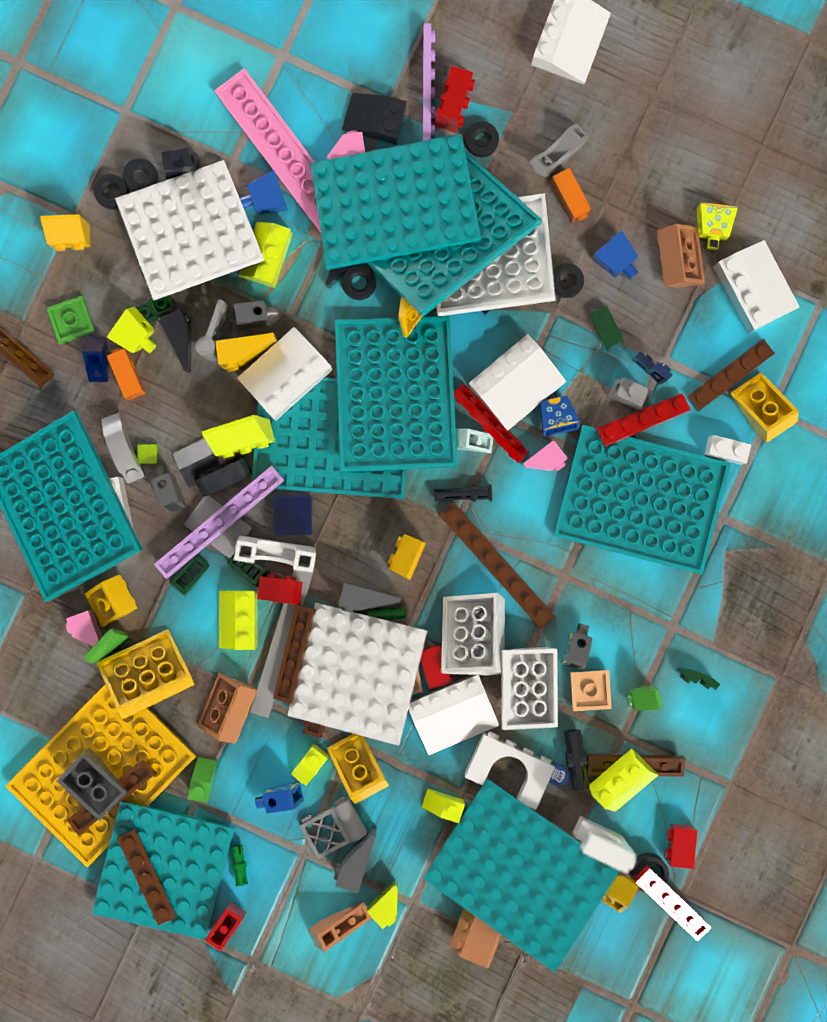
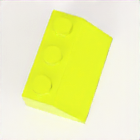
(273, 244)
(239, 436)
(238, 620)
(622, 781)

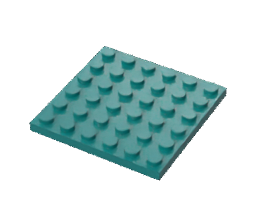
(188, 860)

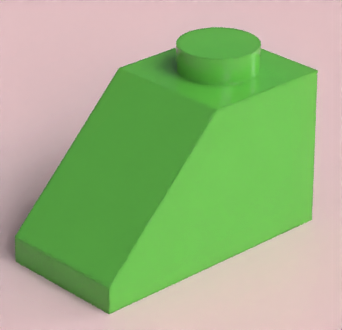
(644, 698)
(202, 780)

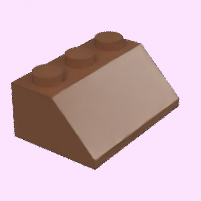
(680, 256)
(227, 708)
(474, 940)

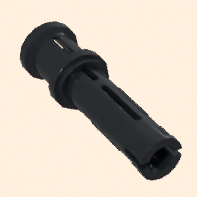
(473, 493)

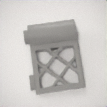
(206, 345)
(347, 821)

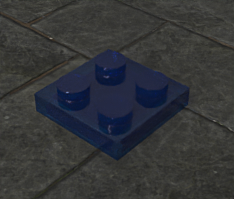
(292, 515)

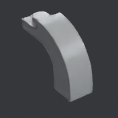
(560, 151)
(120, 448)

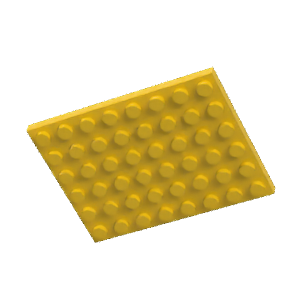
(120, 746)

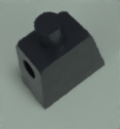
(179, 162)

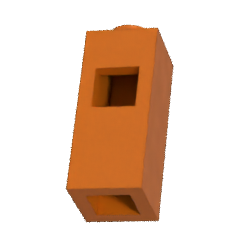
(570, 195)
(126, 373)

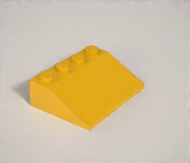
(145, 674)

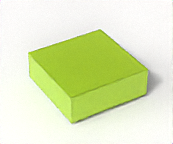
(148, 454)

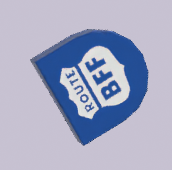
(560, 775)

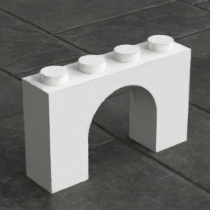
(253, 548)
(492, 748)
(604, 845)

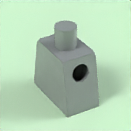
(628, 393)

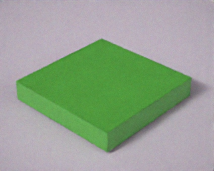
(71, 320)
(106, 645)

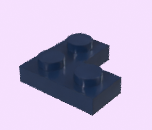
(659, 372)

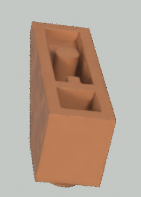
(338, 926)

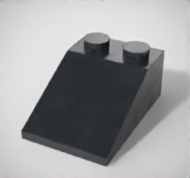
(375, 116)

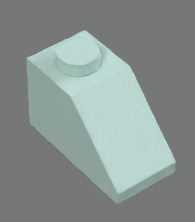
(473, 440)

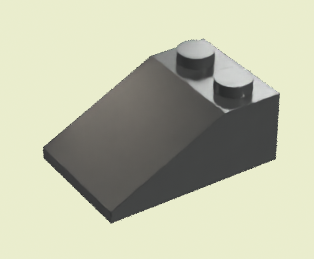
(361, 597)
(92, 784)
(351, 870)

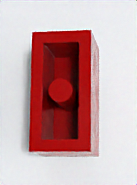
(280, 590)
(431, 662)
(681, 846)
(225, 926)

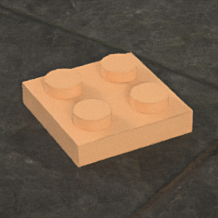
(590, 690)

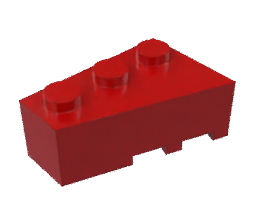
(454, 99)

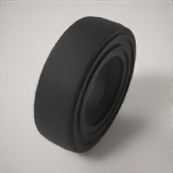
(482, 127)
(139, 164)
(100, 186)
(354, 271)
(575, 271)

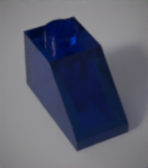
(95, 358)

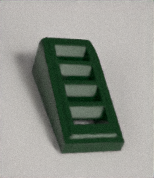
(259, 568)
(189, 585)

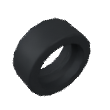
(650, 857)

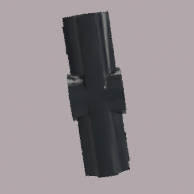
(576, 759)

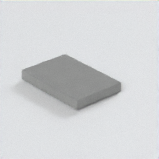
(226, 541)

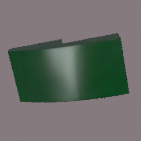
(156, 308)
(606, 327)
(694, 676)

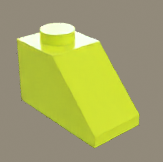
(310, 764)
(443, 805)
(384, 907)

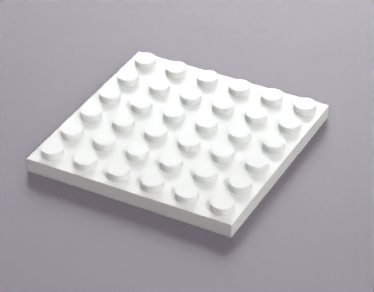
(189, 229)
(515, 278)
(358, 674)

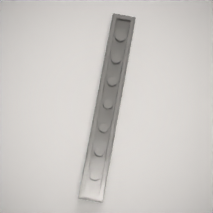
(264, 699)

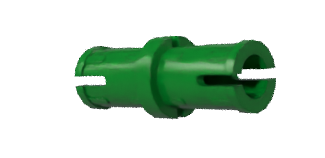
(388, 613)
(239, 865)

